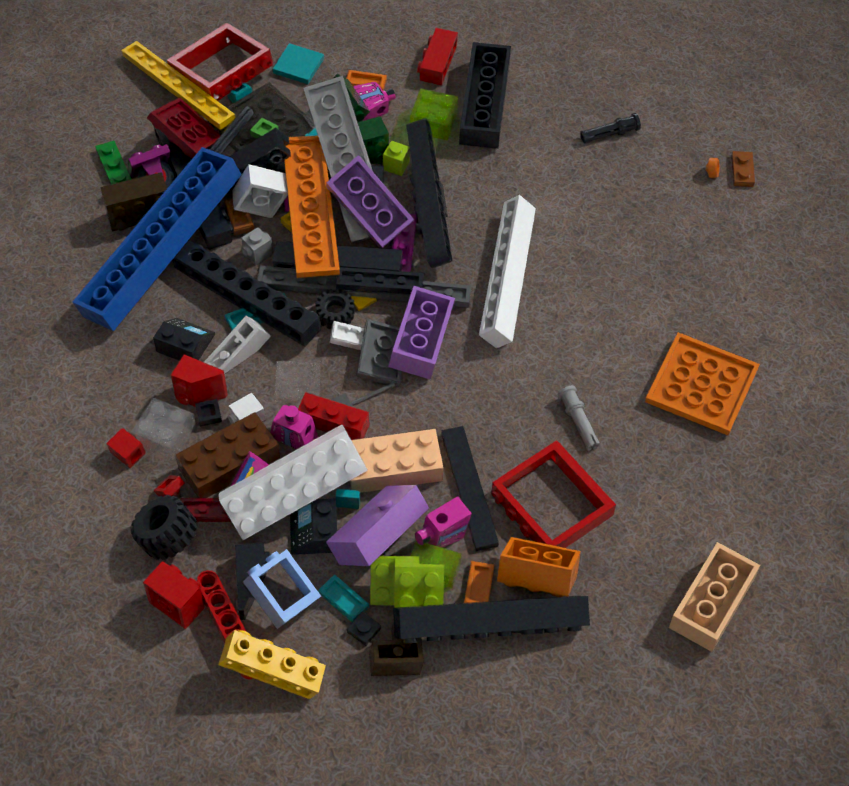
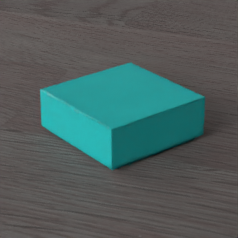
(347, 498)

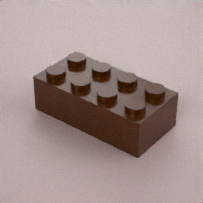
(217, 459)

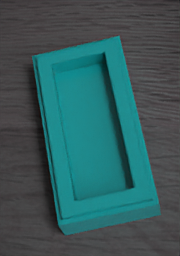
(343, 598)

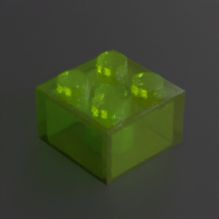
(438, 109)

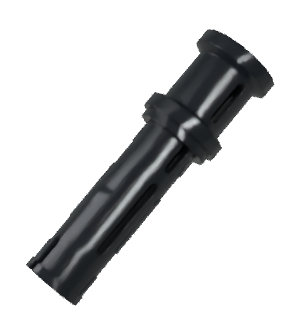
(618, 126)

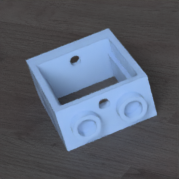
(265, 598)

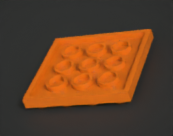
(702, 383)

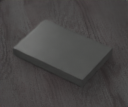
(376, 353)

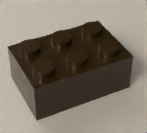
(131, 200)

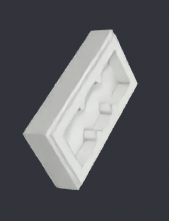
(346, 335)

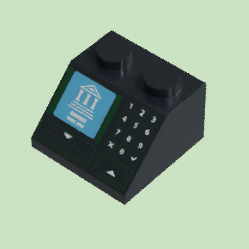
(182, 338)
(313, 527)

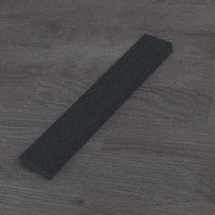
(469, 488)

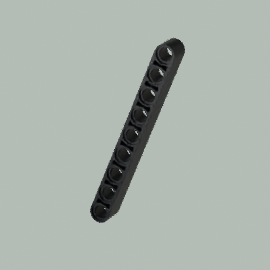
(429, 193)

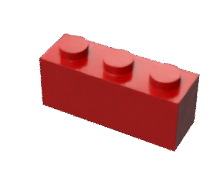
(437, 56)
(331, 414)

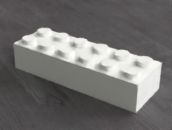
(292, 482)

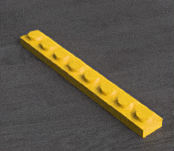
(178, 85)

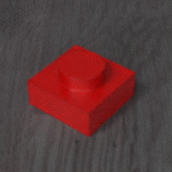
(169, 486)

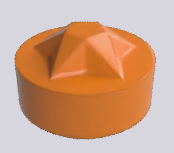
(713, 167)

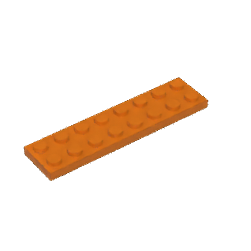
(310, 209)

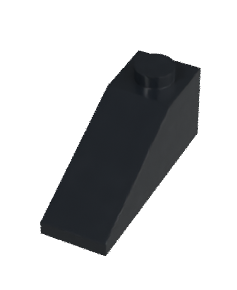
(246, 558)

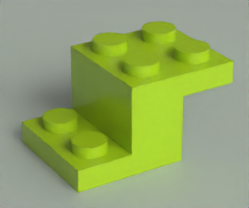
(406, 582)

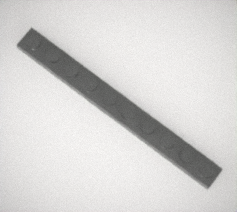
(286, 279)

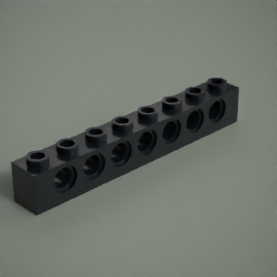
(247, 293)

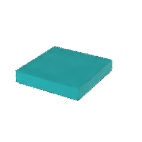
(298, 63)

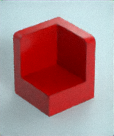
(126, 448)

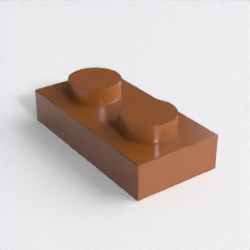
(743, 169)

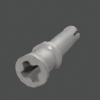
(575, 409)

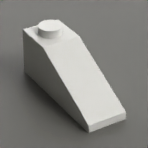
(239, 345)

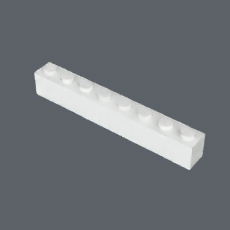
(507, 272)

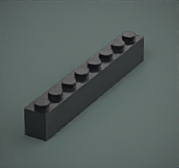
(215, 228)
(491, 616)

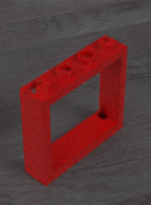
(211, 45)
(580, 478)

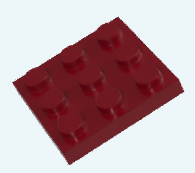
(184, 127)

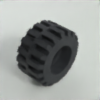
(163, 527)

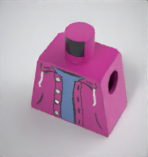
(375, 99)
(293, 427)
(445, 524)

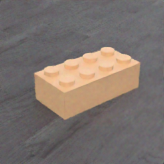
(398, 460)
(714, 596)

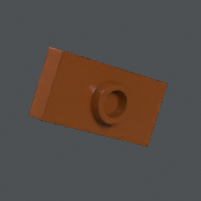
(240, 220)

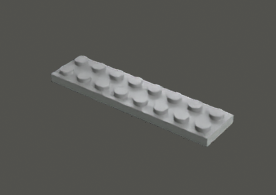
(338, 135)

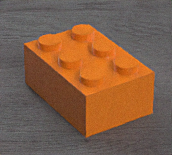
(538, 567)

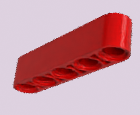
(222, 614)

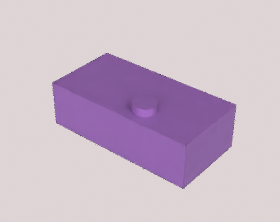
(369, 202)
(421, 332)
(377, 525)

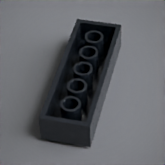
(485, 95)

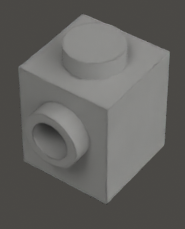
(256, 246)

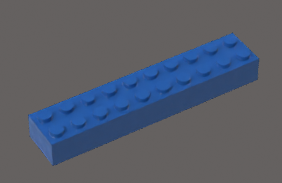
(157, 239)

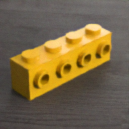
(272, 664)

